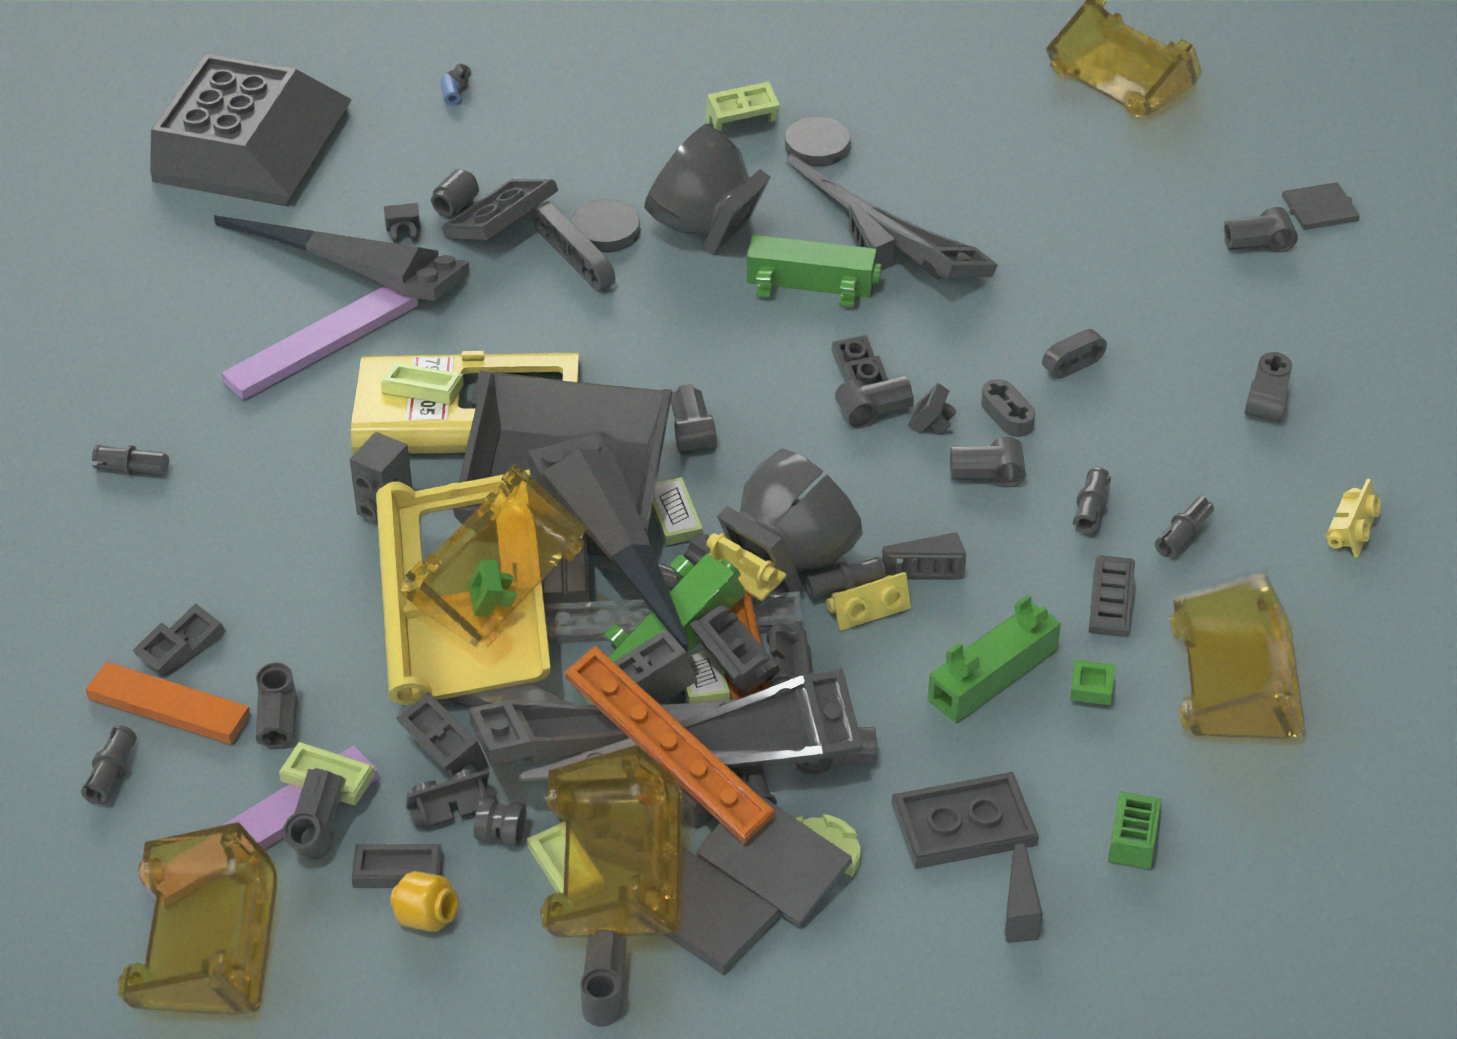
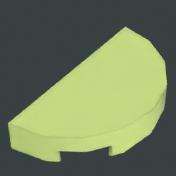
(839, 834)

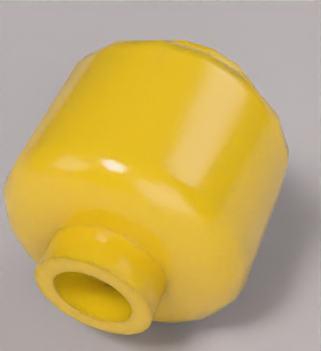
(424, 901)

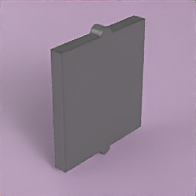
(1320, 206)

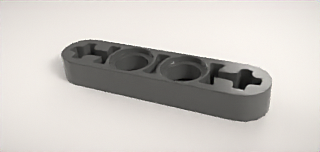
(573, 246)

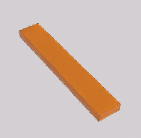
(670, 744)

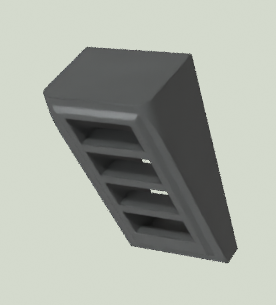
(870, 234)
(936, 558)
(1114, 573)
(1023, 904)

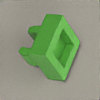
(489, 588)

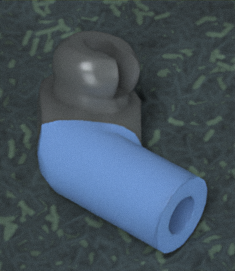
(453, 82)

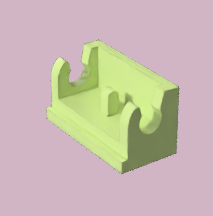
(741, 104)

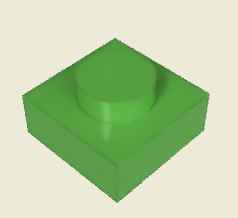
(1092, 682)

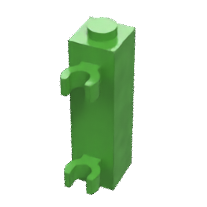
(812, 267)
(697, 593)
(993, 660)

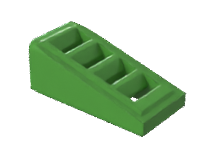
(1132, 851)

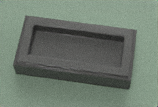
(388, 863)

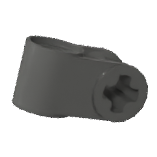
(1269, 387)

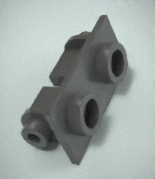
(789, 653)
(433, 799)

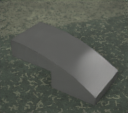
(186, 638)

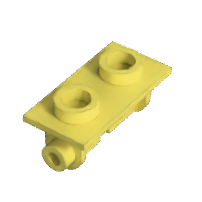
(1354, 518)
(757, 576)
(870, 601)

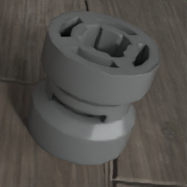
(500, 821)

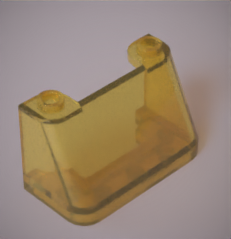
(1122, 60)
(516, 527)
(1239, 662)
(618, 846)
(207, 923)

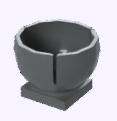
(706, 188)
(790, 530)

